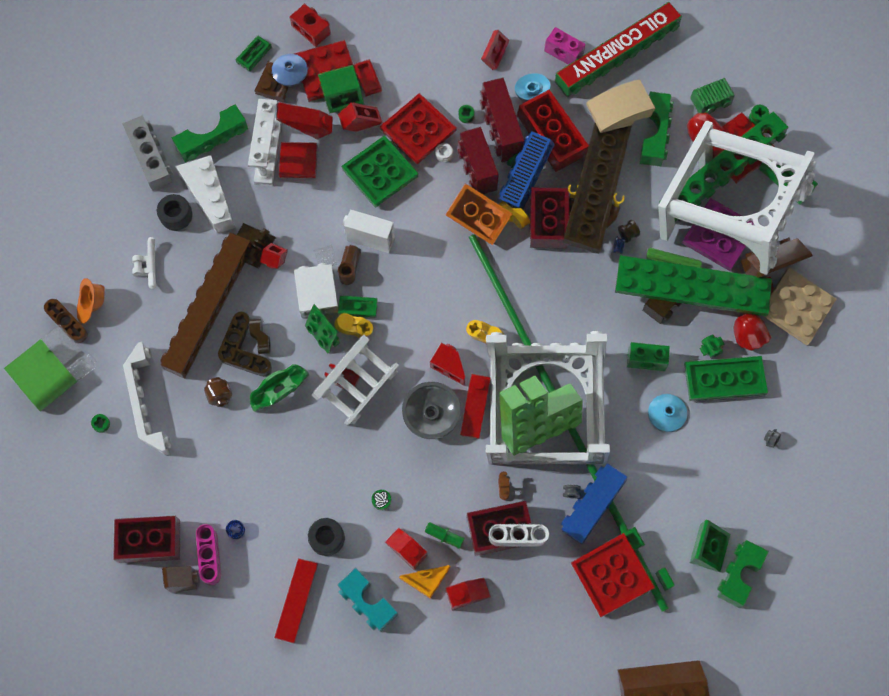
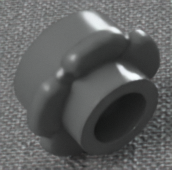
(772, 437)

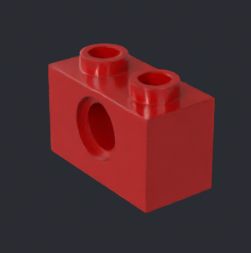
(313, 33)

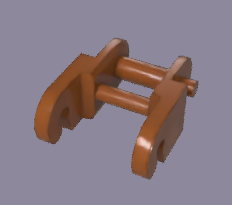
(503, 483)

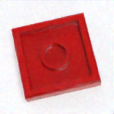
(298, 160)

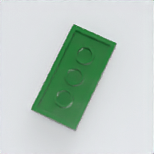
(725, 378)

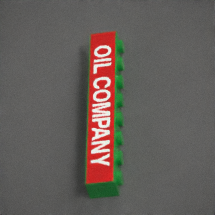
(618, 49)

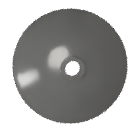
(427, 398)

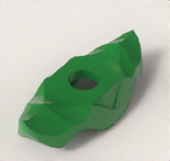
(265, 394)

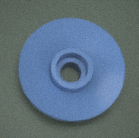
(292, 75)

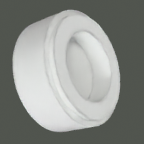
(443, 152)

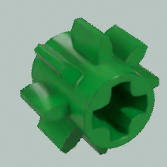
(712, 346)

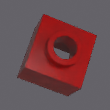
(273, 256)

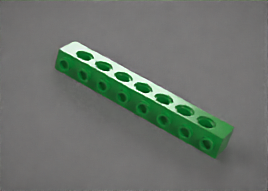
(771, 124)

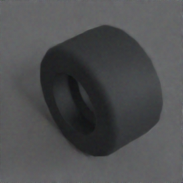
(170, 202)
(315, 530)

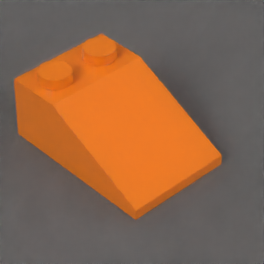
(478, 214)

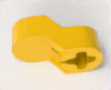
(518, 216)
(353, 325)
(477, 330)

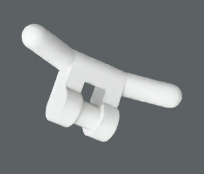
(149, 260)

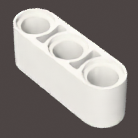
(527, 529)

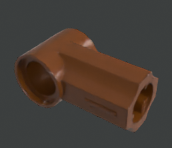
(349, 264)

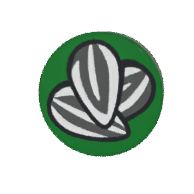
(381, 499)

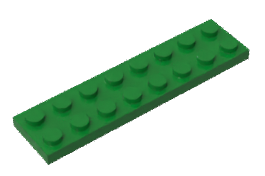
(693, 285)

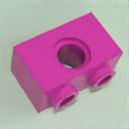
(564, 46)

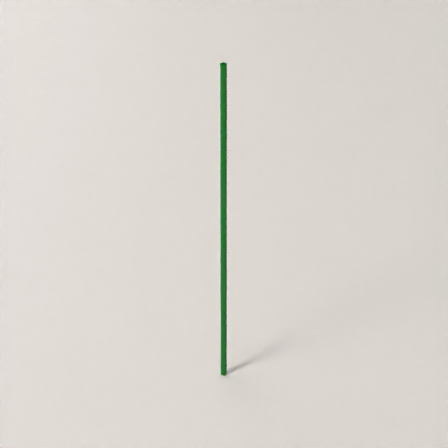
(550, 387)

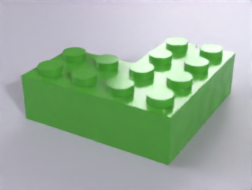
(540, 417)

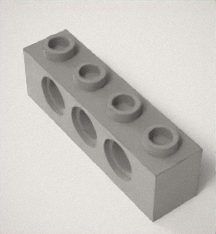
(135, 130)

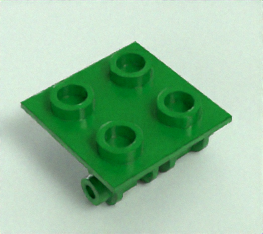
(321, 329)

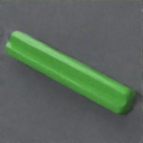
(664, 256)

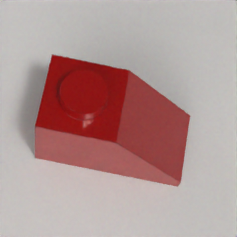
(359, 117)
(448, 362)
(406, 548)
(467, 593)

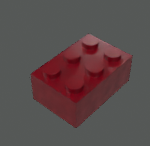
(478, 161)
(548, 217)
(482, 521)
(146, 539)

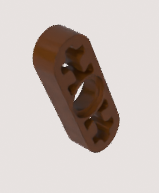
(65, 313)

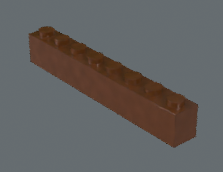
(206, 306)

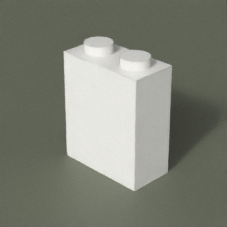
(369, 231)
(316, 287)

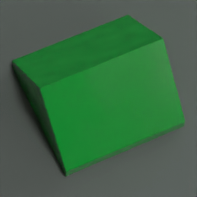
(710, 546)

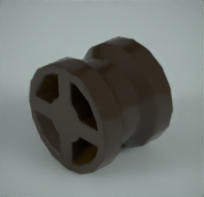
(629, 230)

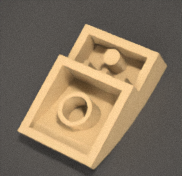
(620, 106)

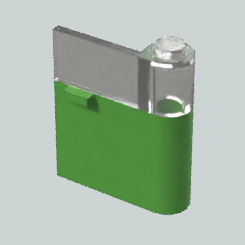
(50, 367)

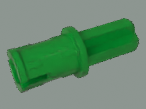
(444, 535)

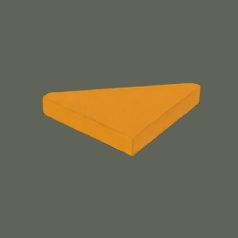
(426, 580)

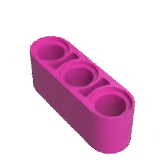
(208, 564)

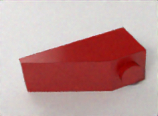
(304, 119)
(475, 406)

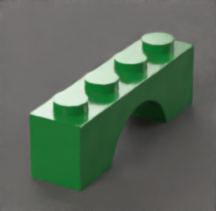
(192, 145)
(653, 148)

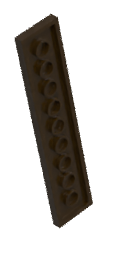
(596, 189)

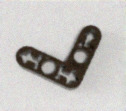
(237, 353)

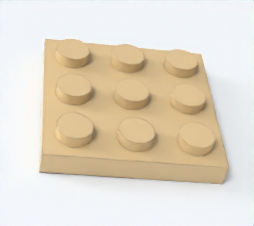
(799, 306)

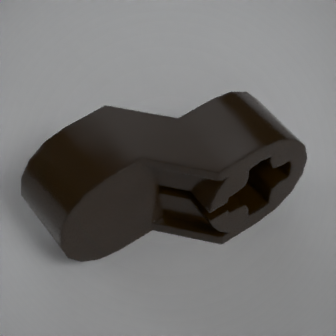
(257, 333)

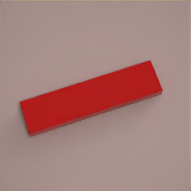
(296, 601)

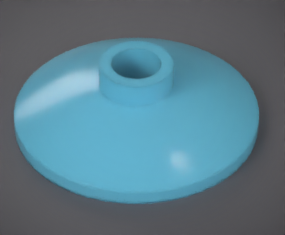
(531, 86)
(663, 420)

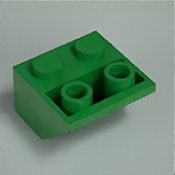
(340, 88)

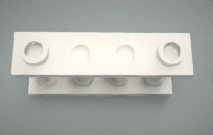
(265, 142)
(337, 377)

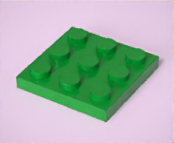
(379, 171)

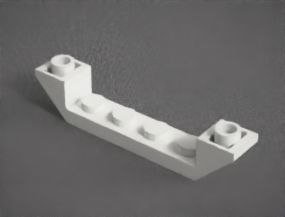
(140, 358)

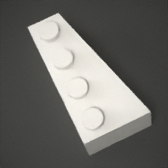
(206, 188)

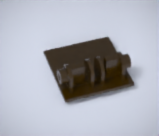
(259, 240)

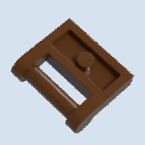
(267, 85)

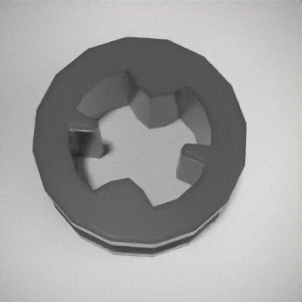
(571, 491)

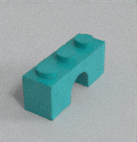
(353, 588)

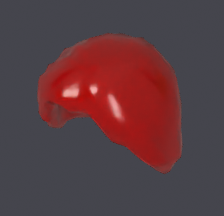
(697, 121)
(751, 332)

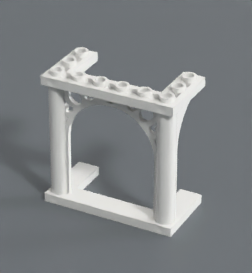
(758, 238)
(593, 356)

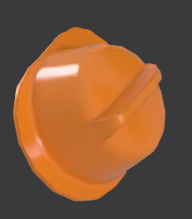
(90, 299)

